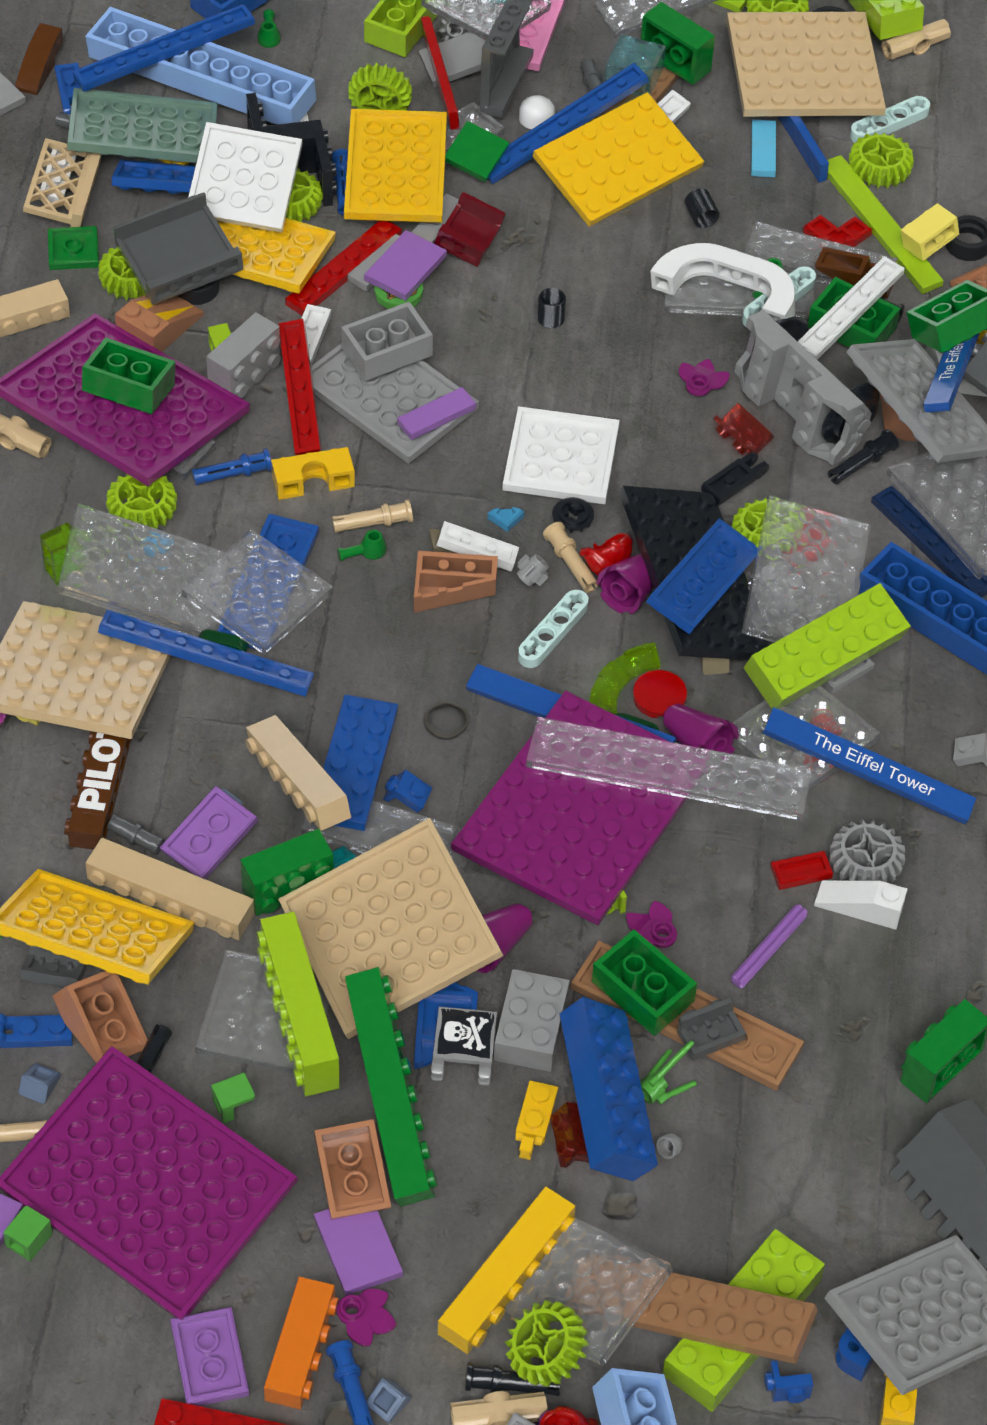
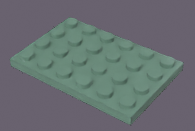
(138, 125)

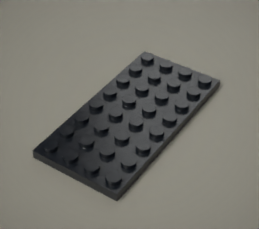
(666, 529)

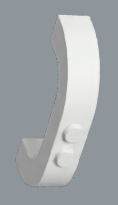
(728, 265)

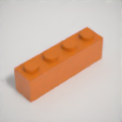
(300, 1343)

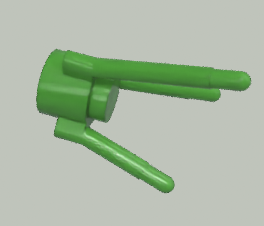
(654, 1084)

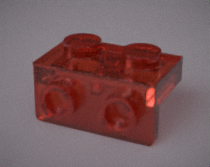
(744, 430)
(569, 1135)

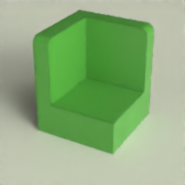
(231, 1094)
(28, 1233)

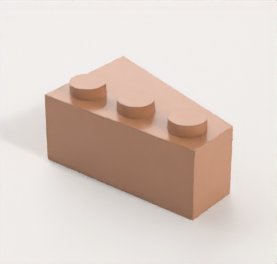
(452, 578)

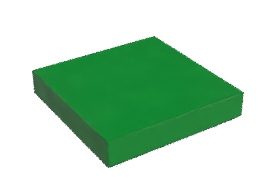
(476, 151)
(73, 248)

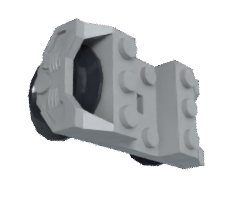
(820, 404)

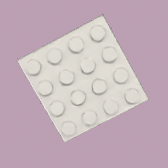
(246, 175)
(561, 455)

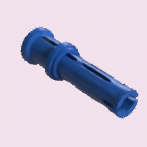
(340, 166)
(245, 461)
(348, 1374)

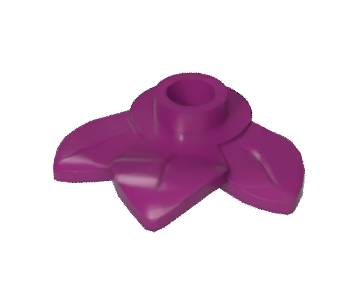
(702, 377)
(653, 924)
(370, 1316)

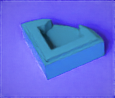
(506, 518)

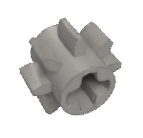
(444, 30)
(532, 570)

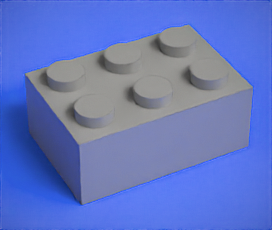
(387, 341)
(245, 355)
(531, 1020)

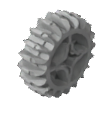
(874, 848)

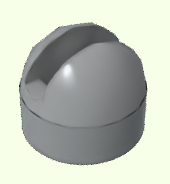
(664, 1144)

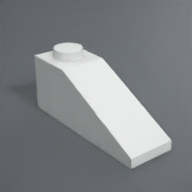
(864, 900)

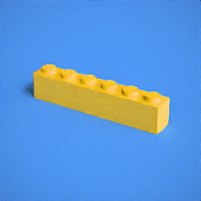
(506, 1271)

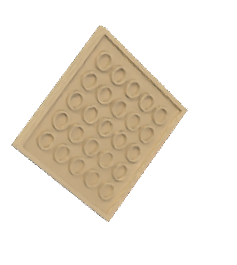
(805, 64)
(73, 676)
(395, 912)

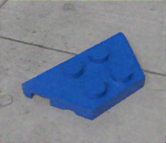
(452, 997)

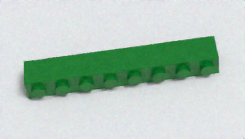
(390, 1087)

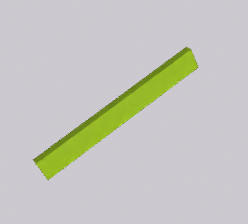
(882, 224)

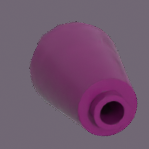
(625, 584)
(700, 729)
(507, 927)

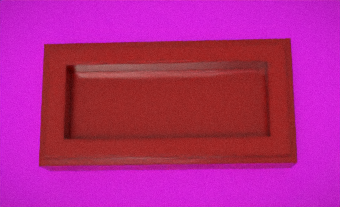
(801, 870)

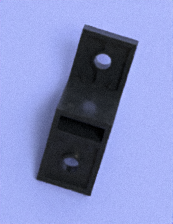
(314, 155)

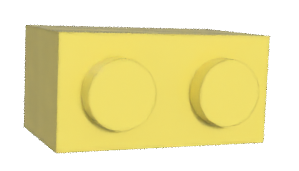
(930, 232)

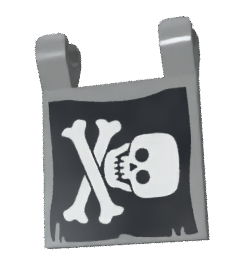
(464, 1038)

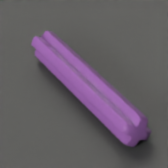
(769, 946)

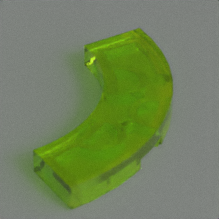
(620, 672)

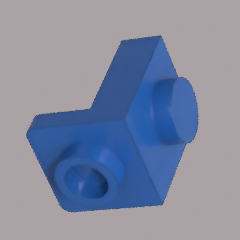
(408, 790)
(787, 1388)

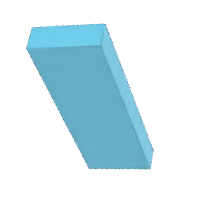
(763, 148)

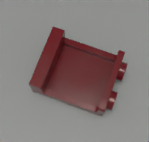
(470, 229)

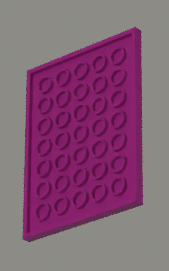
(128, 438)
(568, 833)
(147, 1183)

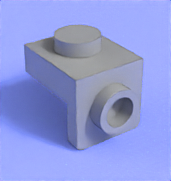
(970, 749)

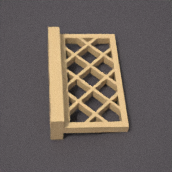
(81, 193)

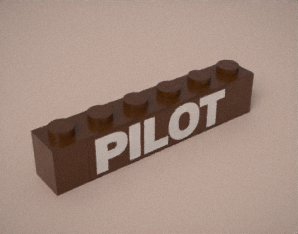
(97, 790)

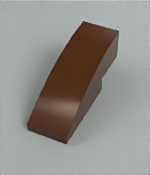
(39, 58)
(845, 266)

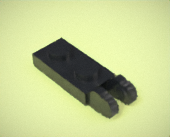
(734, 478)

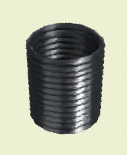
(702, 208)
(551, 307)

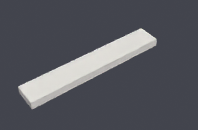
(851, 307)

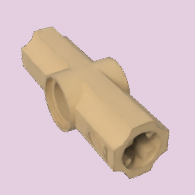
(916, 42)
(18, 434)
(498, 1408)

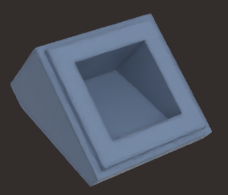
(38, 1083)
(388, 1399)

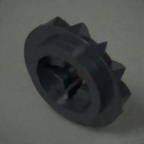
(578, 508)

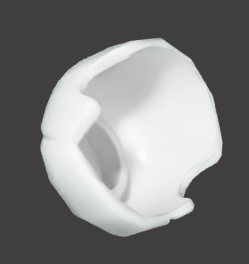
(535, 111)

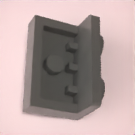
(52, 969)
(711, 1028)

